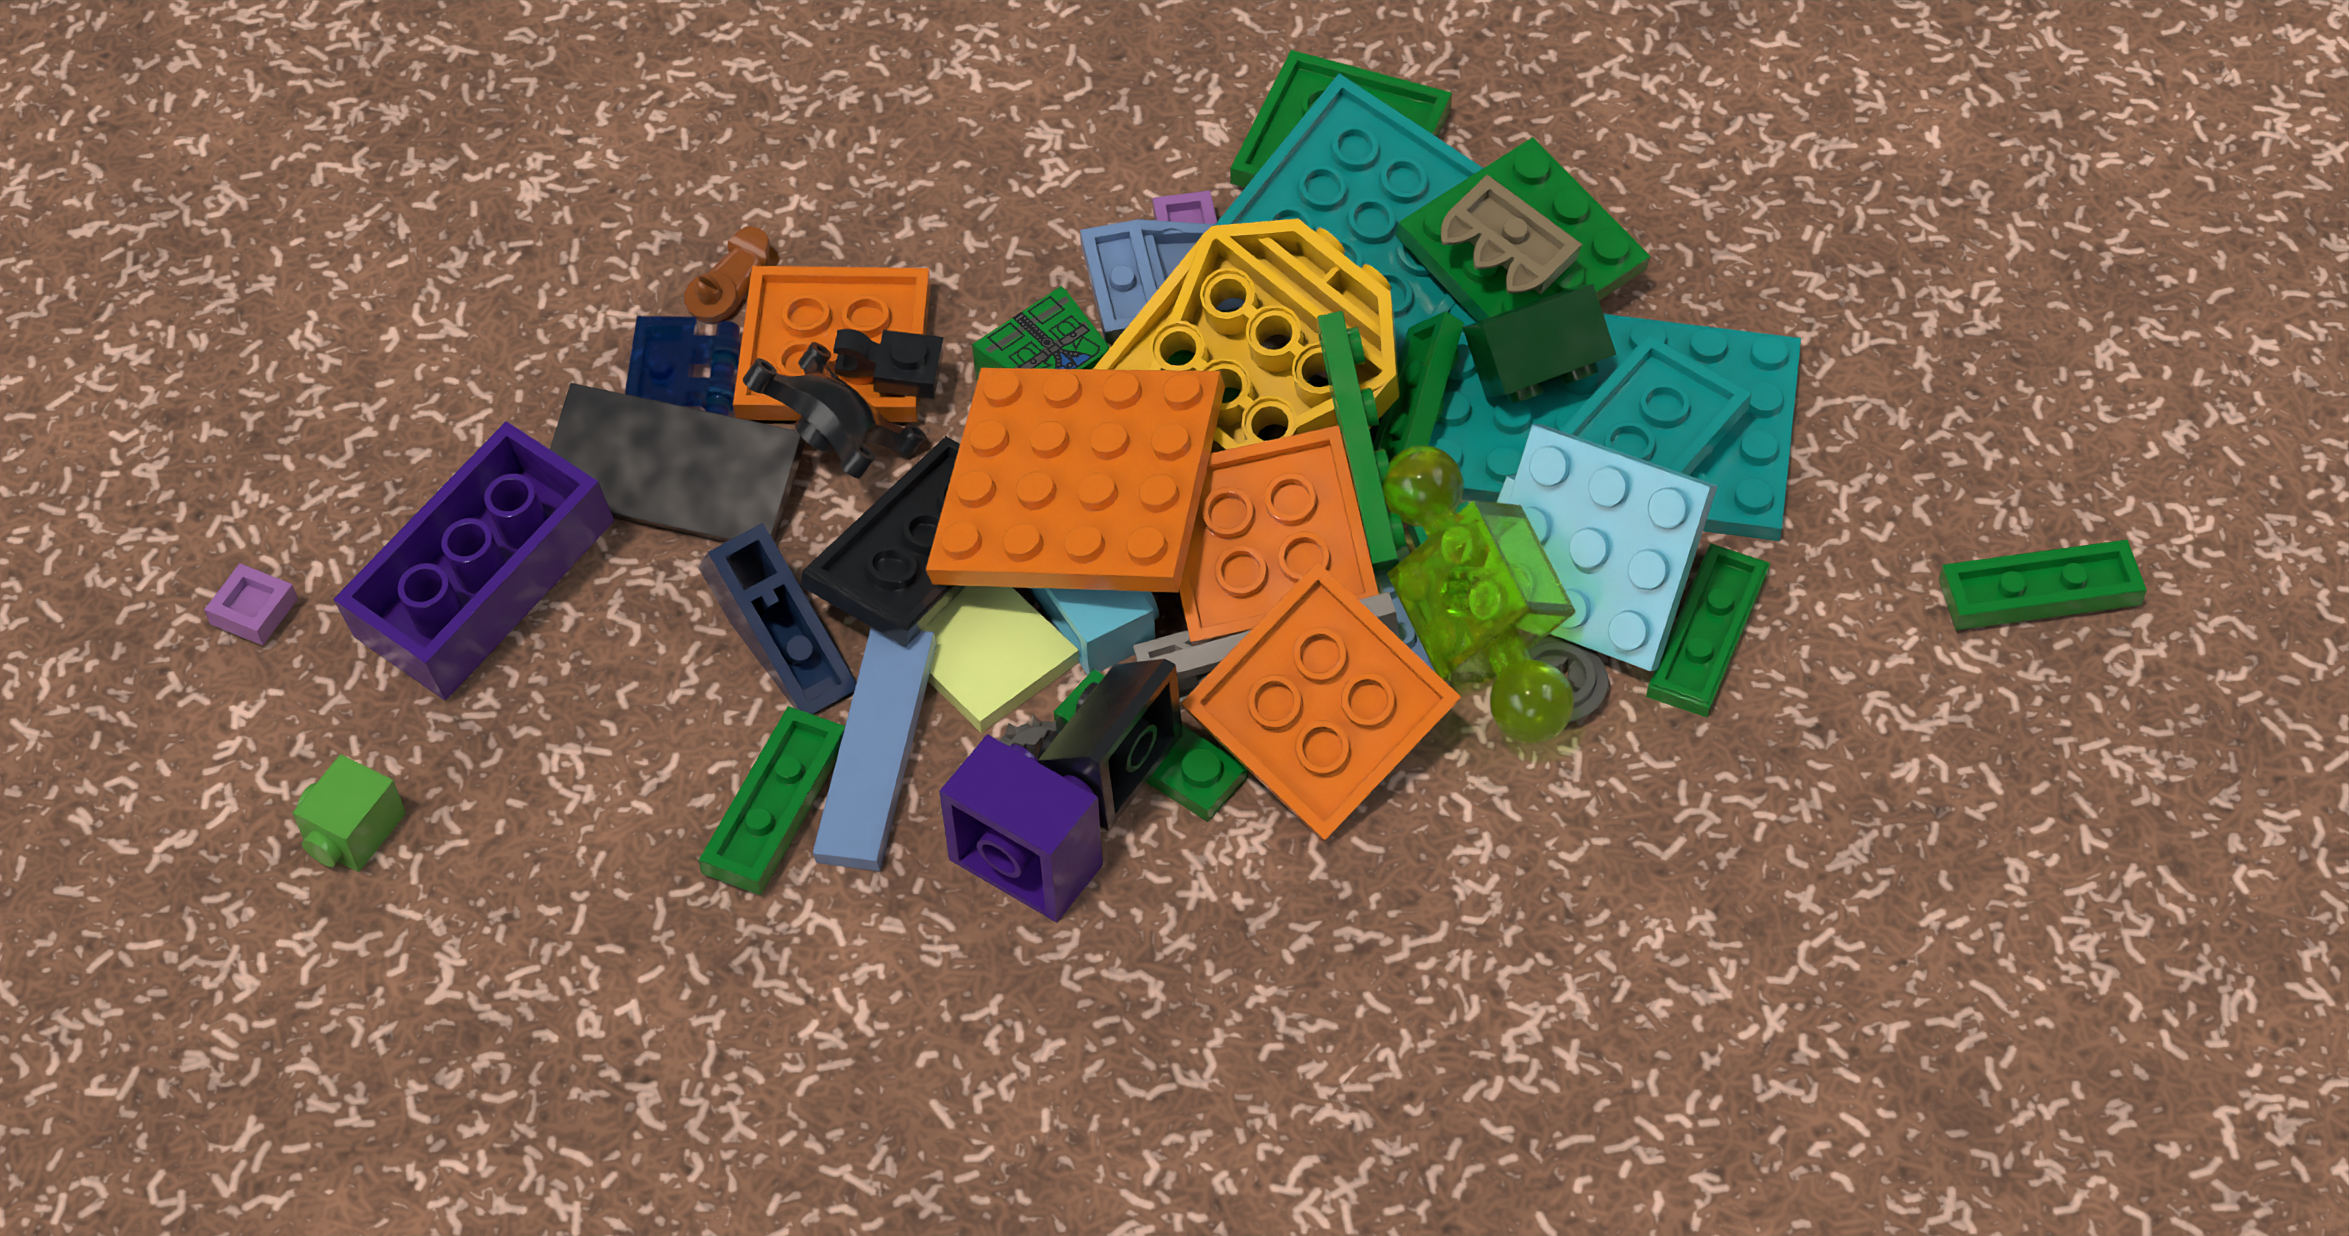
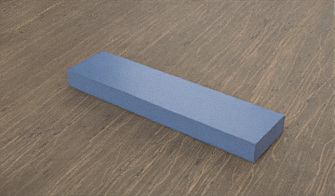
(874, 752)

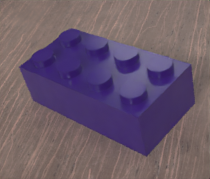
(475, 560)

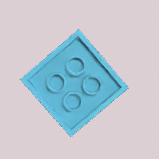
(1615, 537)

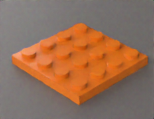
(1077, 479)

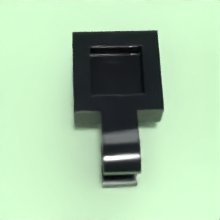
(899, 364)

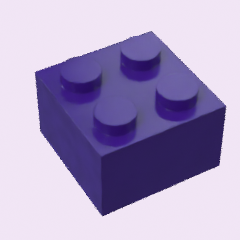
(1022, 826)

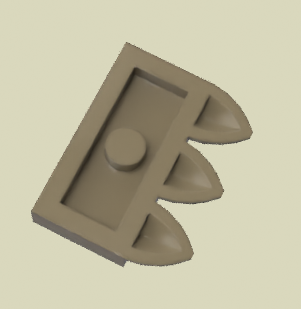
(1510, 236)

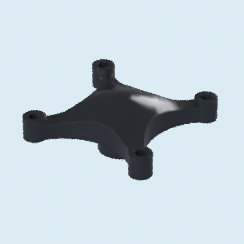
(832, 411)

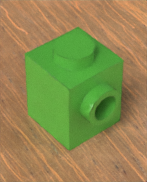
(347, 814)

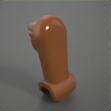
(721, 290)

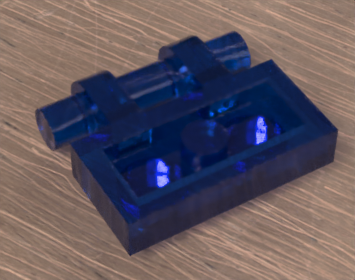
(665, 361)

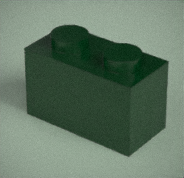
(1539, 342)

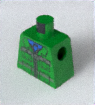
(1043, 336)

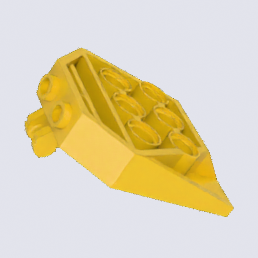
(1286, 282)

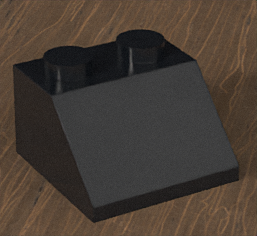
(1119, 733)

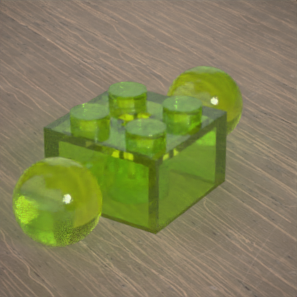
(1480, 593)

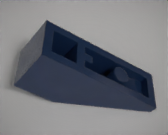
(776, 620)

